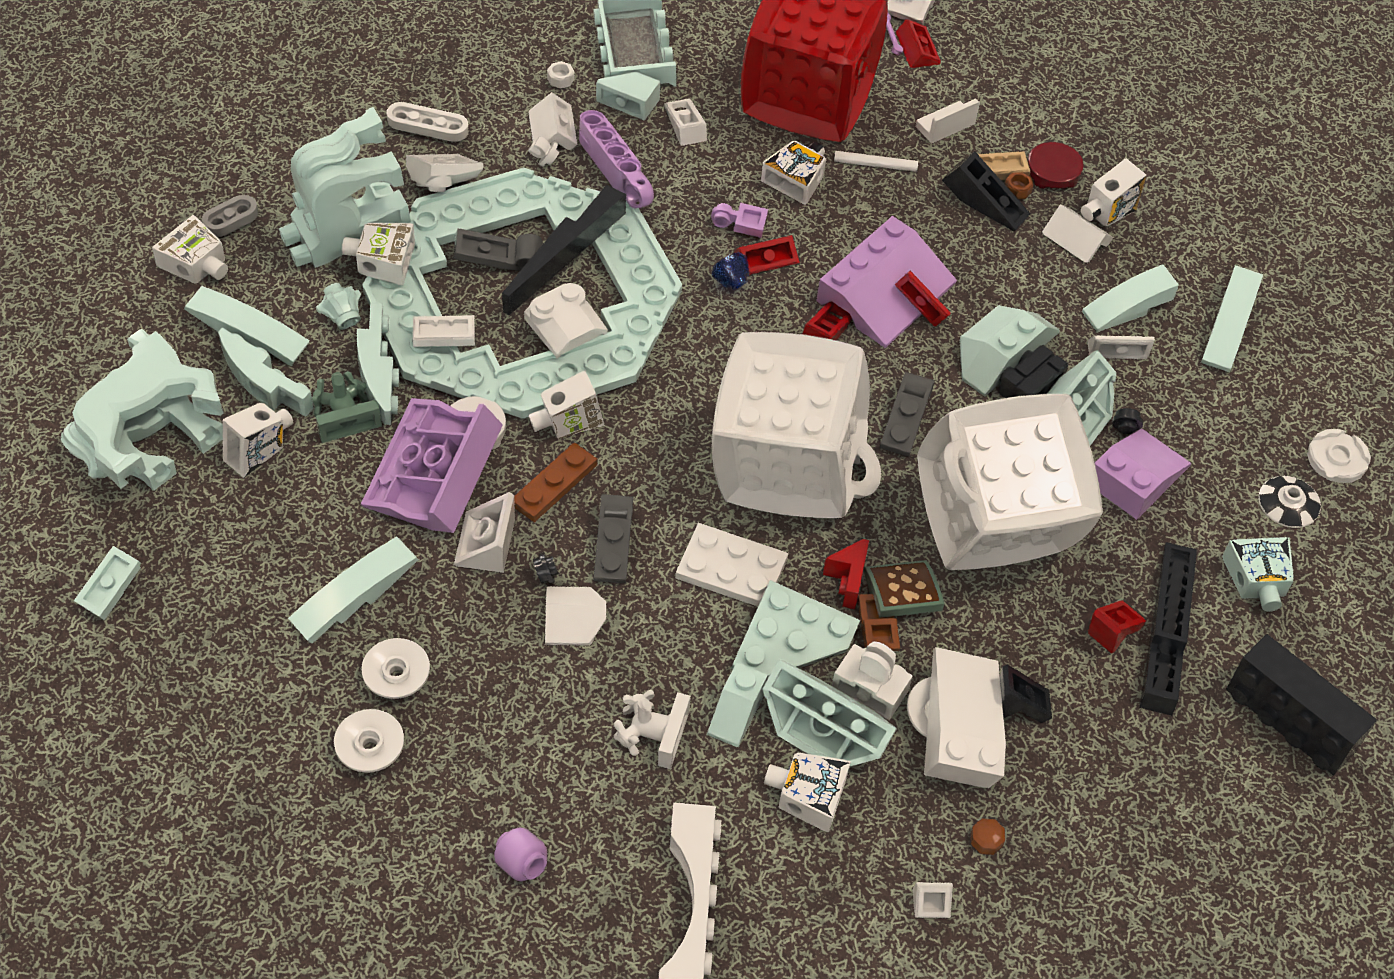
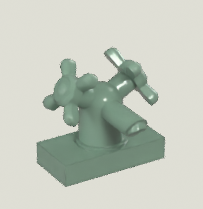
(345, 416)

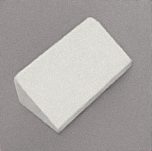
(1121, 346)

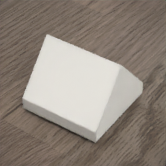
(932, 900)

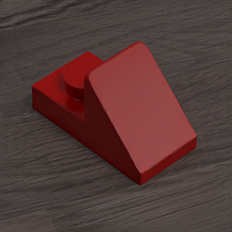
(849, 567)
(1113, 623)

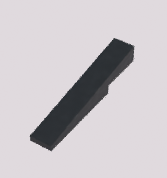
(564, 245)
(1169, 630)

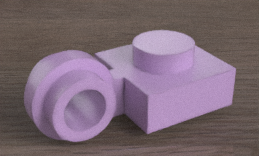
(747, 219)

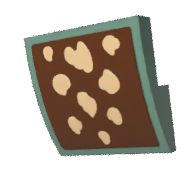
(904, 588)

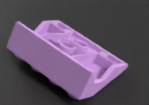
(867, 280)
(433, 464)

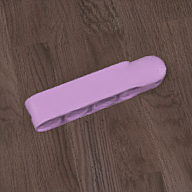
(614, 158)

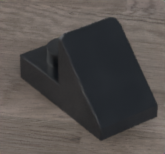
(1024, 695)

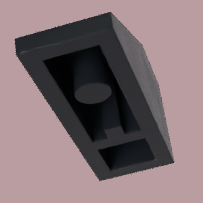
(983, 190)

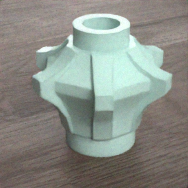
(340, 305)

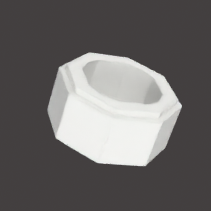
(560, 74)

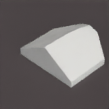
(573, 615)

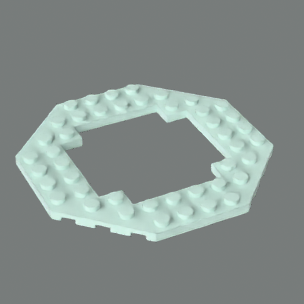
(610, 360)

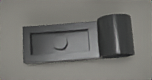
(495, 250)
(907, 414)
(613, 538)

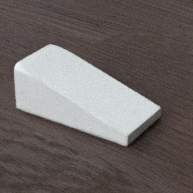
(686, 123)

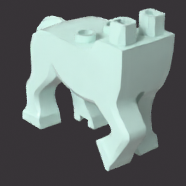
(324, 186)
(138, 403)

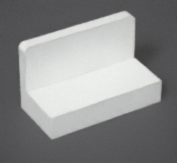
(948, 120)
(553, 121)
(1075, 233)

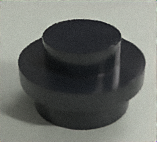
(1127, 421)
(545, 568)

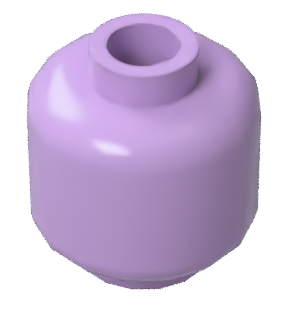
(521, 854)

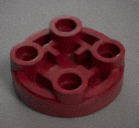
(1055, 165)

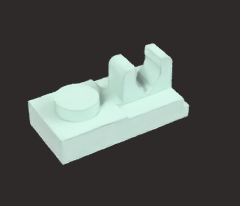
(108, 583)

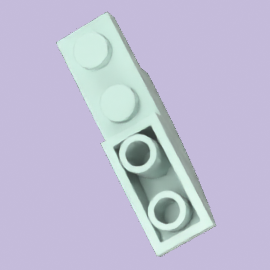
(375, 364)
(255, 373)

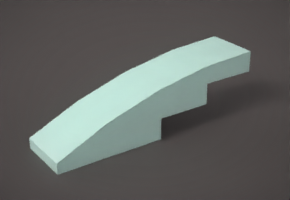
(1232, 318)
(253, 325)
(352, 588)

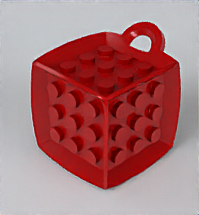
(812, 64)

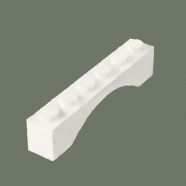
(692, 845)

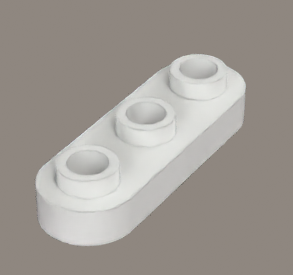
(427, 121)

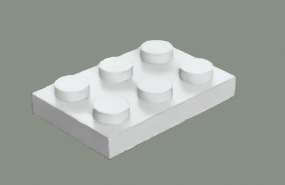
(730, 564)

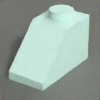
(629, 93)
(737, 704)

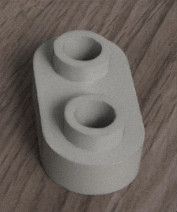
(227, 217)

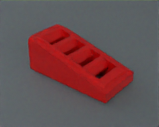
(821, 328)

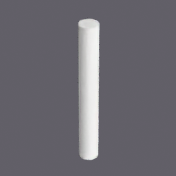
(876, 161)

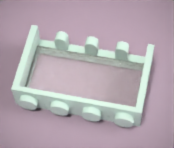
(635, 39)

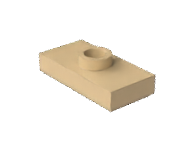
(1006, 163)

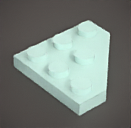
(794, 631)

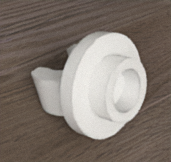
(544, 150)

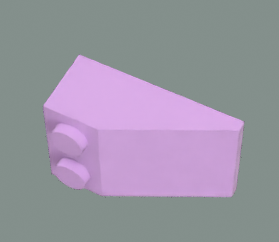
(1138, 472)

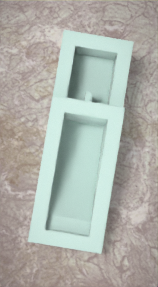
(1131, 298)

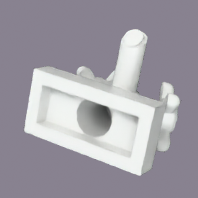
(653, 725)

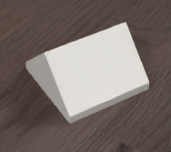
(487, 535)

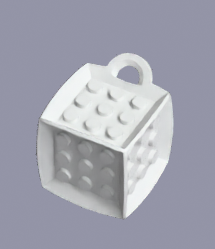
(792, 425)
(1008, 481)

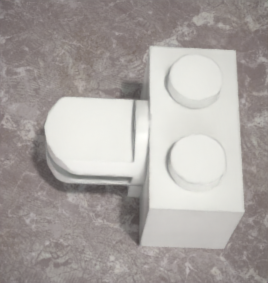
(873, 678)

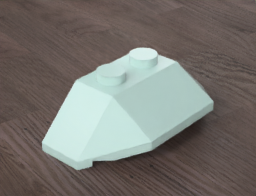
(1000, 343)
(1091, 391)
(823, 718)

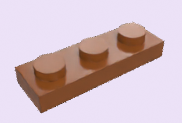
(554, 482)

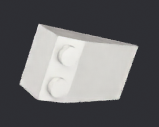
(965, 720)

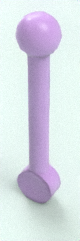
(897, 49)

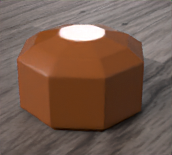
(1019, 184)
(987, 836)

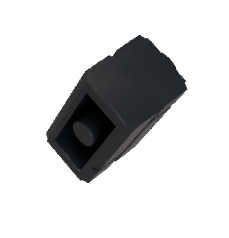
(1033, 374)

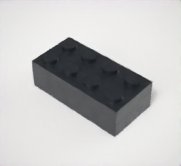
(1300, 705)

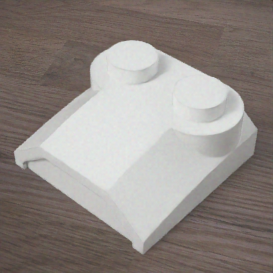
(441, 170)
(564, 319)

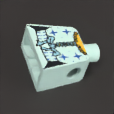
(1261, 569)

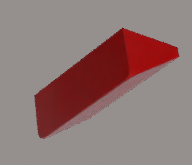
(917, 44)
(770, 254)
(922, 298)

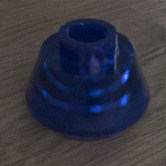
(732, 270)

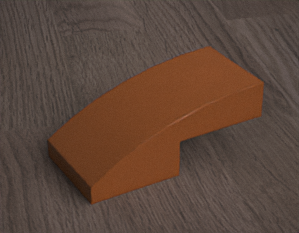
(875, 628)

